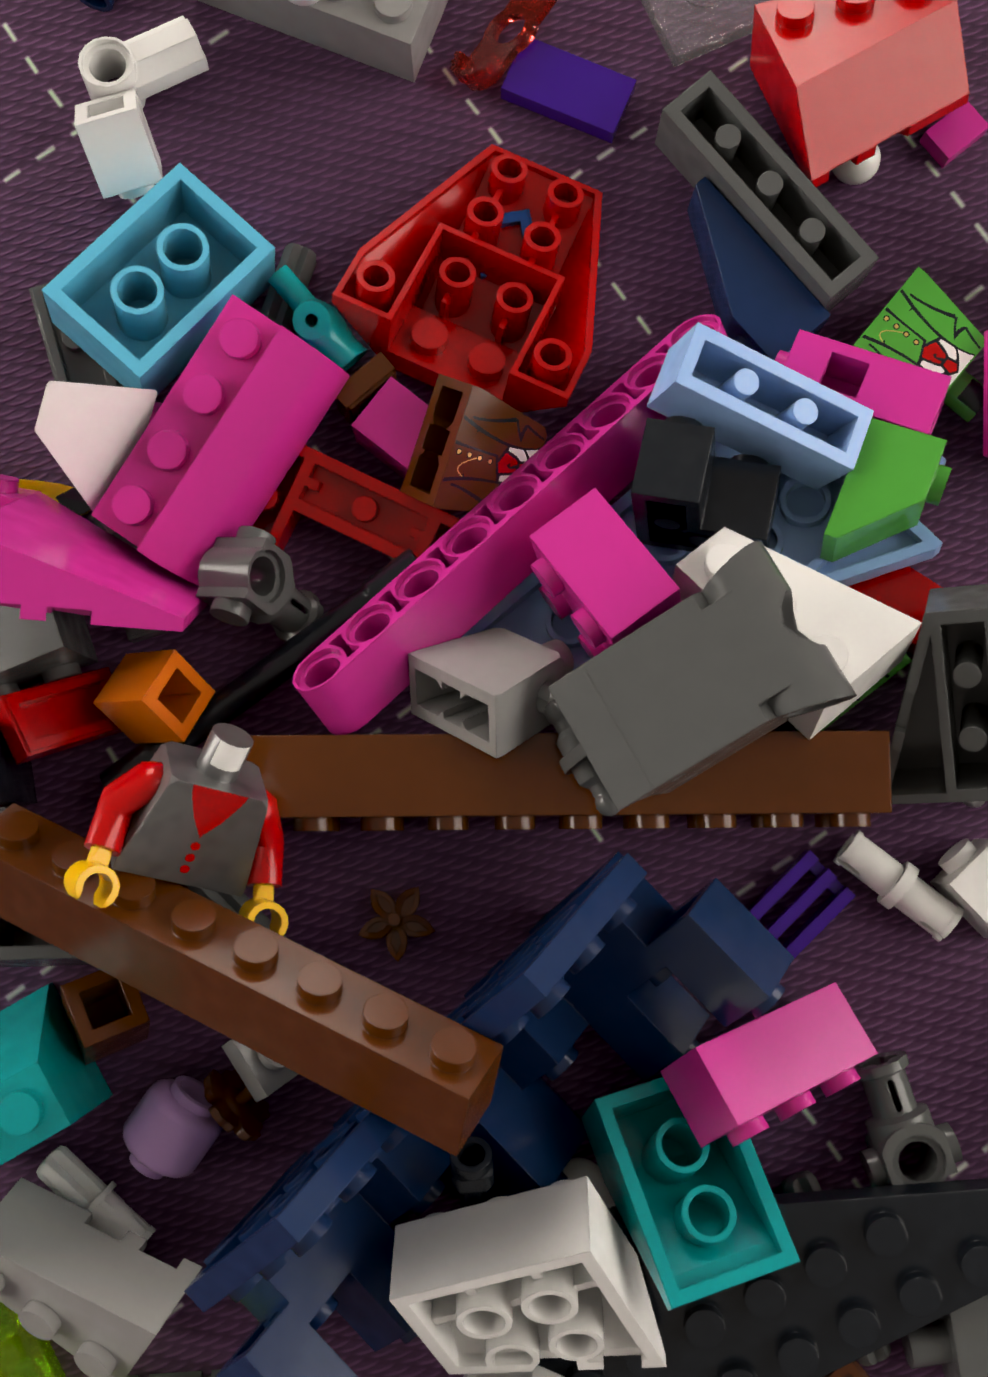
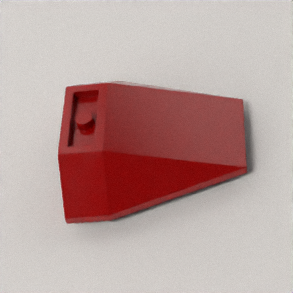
(518, 329)

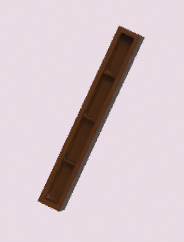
(253, 986)

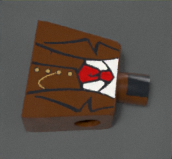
(467, 446)

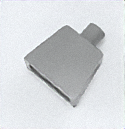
(487, 687)

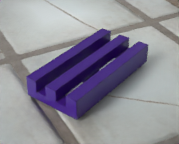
(823, 880)

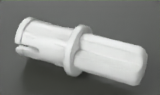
(78, 1184)

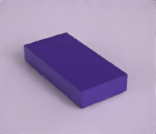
(568, 89)

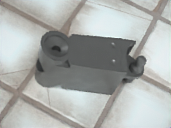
(692, 686)

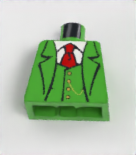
(932, 333)

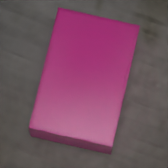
(954, 134)

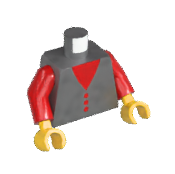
(190, 822)

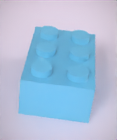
(159, 281)

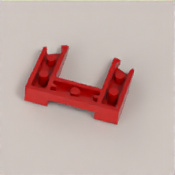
(351, 505)

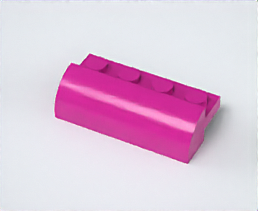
(220, 439)

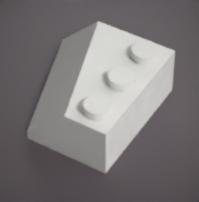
(524, 1283)

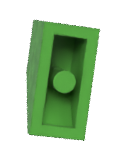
(886, 489)

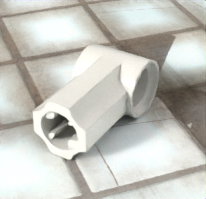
(144, 62)

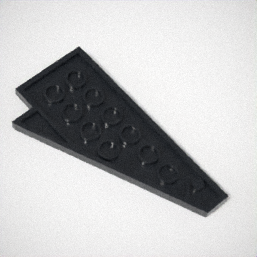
(865, 1277)

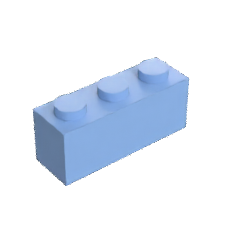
(761, 407)

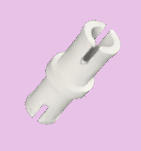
(899, 886)

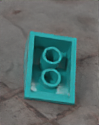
(692, 1211)

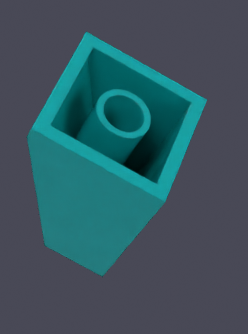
(42, 1074)

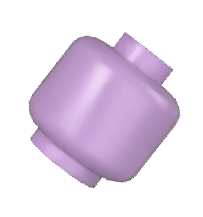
(170, 1129)

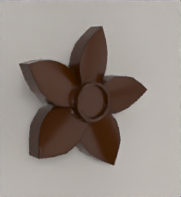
(396, 920)

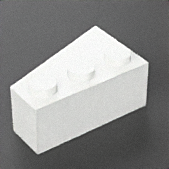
(857, 629)

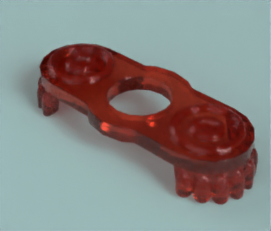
(492, 58)

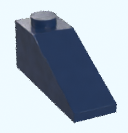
(748, 283)

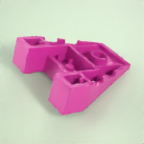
(73, 566)

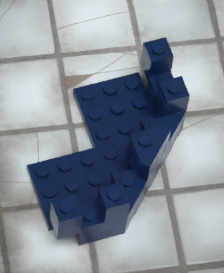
(591, 960)

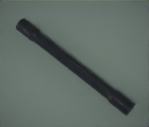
(271, 670)

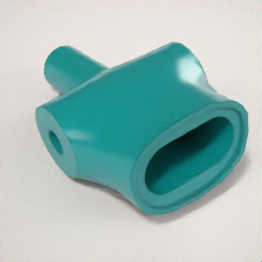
(330, 333)

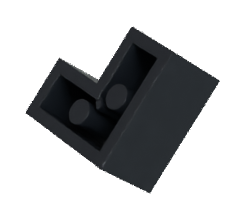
(690, 494)

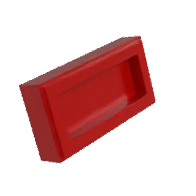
(55, 716)

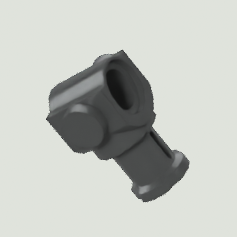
(254, 582)
(899, 1121)

